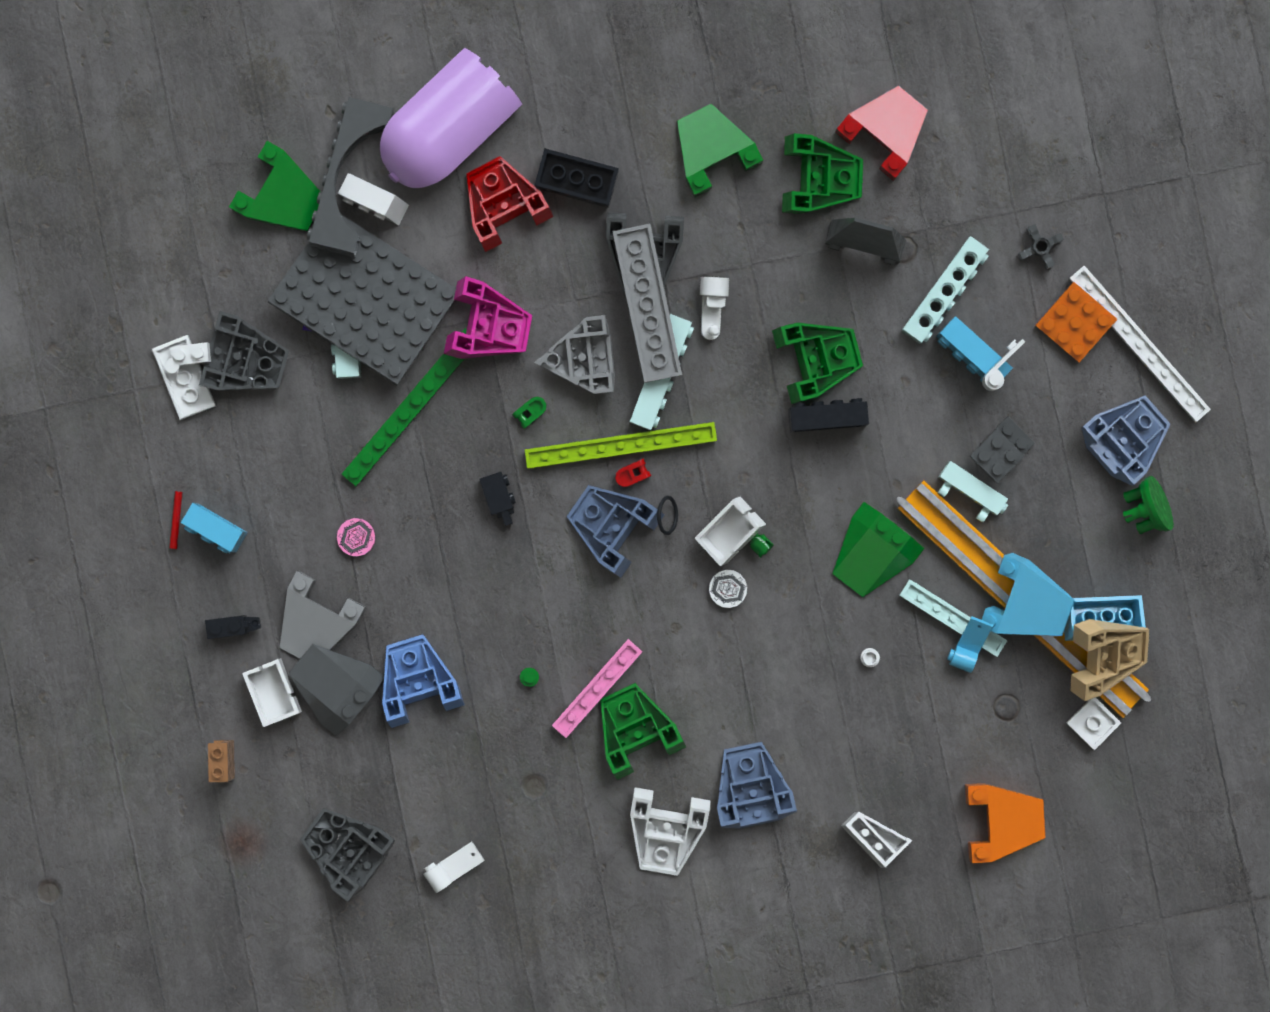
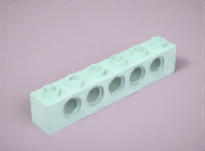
(970, 248)

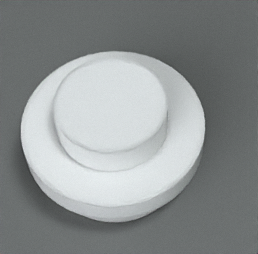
(870, 657)

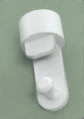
(714, 294)

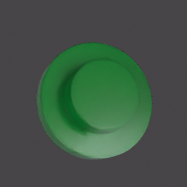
(529, 677)

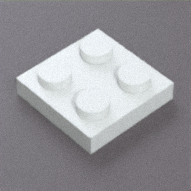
(1093, 722)

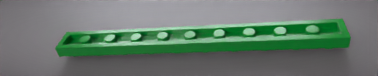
(401, 418)

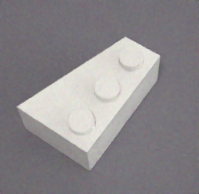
(373, 199)
(875, 839)

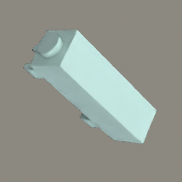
(972, 488)

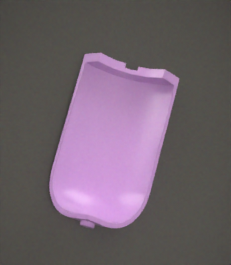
(445, 121)

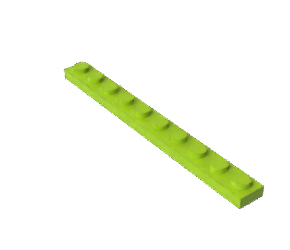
(620, 445)

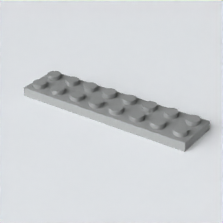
(647, 303)

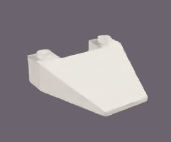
(663, 836)

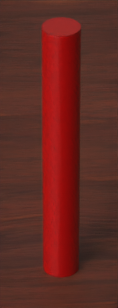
(176, 520)

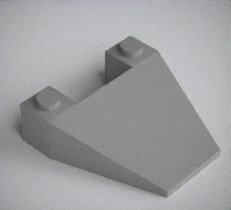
(312, 623)

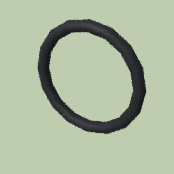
(675, 515)

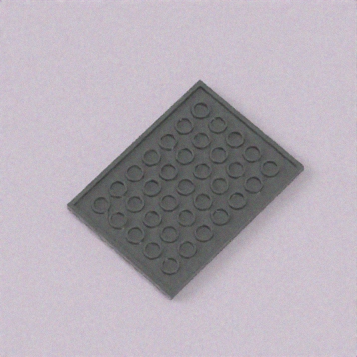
(368, 304)

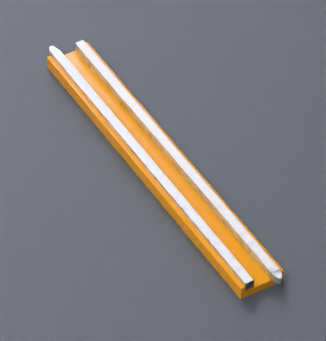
(982, 562)

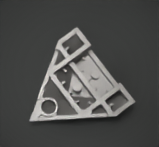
(584, 356)

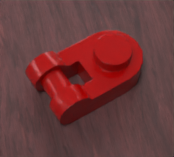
(626, 477)

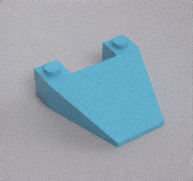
(1034, 603)

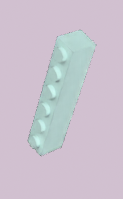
(653, 392)

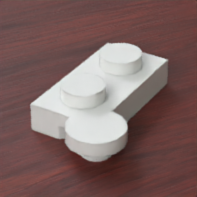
(187, 355)

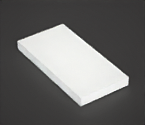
(184, 386)

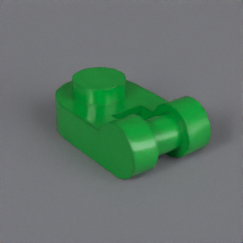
(535, 406)

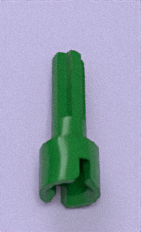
(760, 544)

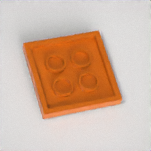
(1076, 322)

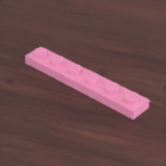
(597, 688)

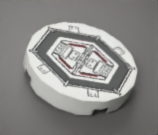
(728, 588)

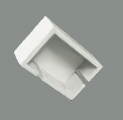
(730, 531)
(272, 692)

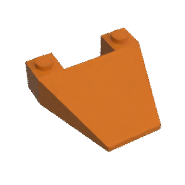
(1012, 821)

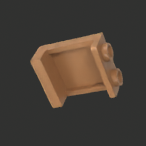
(221, 761)

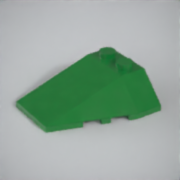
(873, 551)

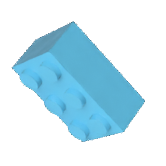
(213, 528)

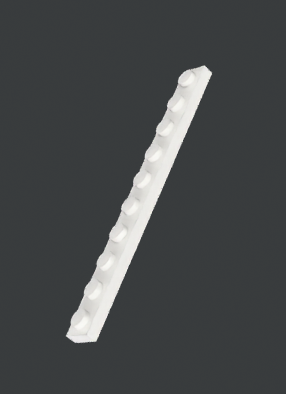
(1143, 347)

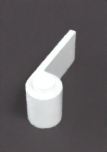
(993, 378)
(453, 867)

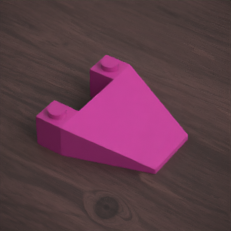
(493, 326)

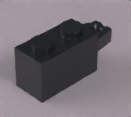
(498, 497)
(231, 626)

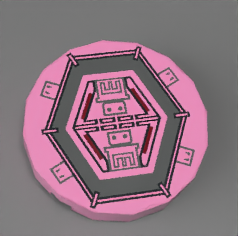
(356, 537)

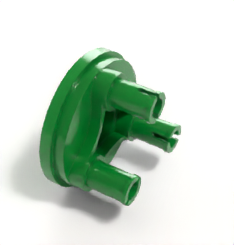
(1153, 506)

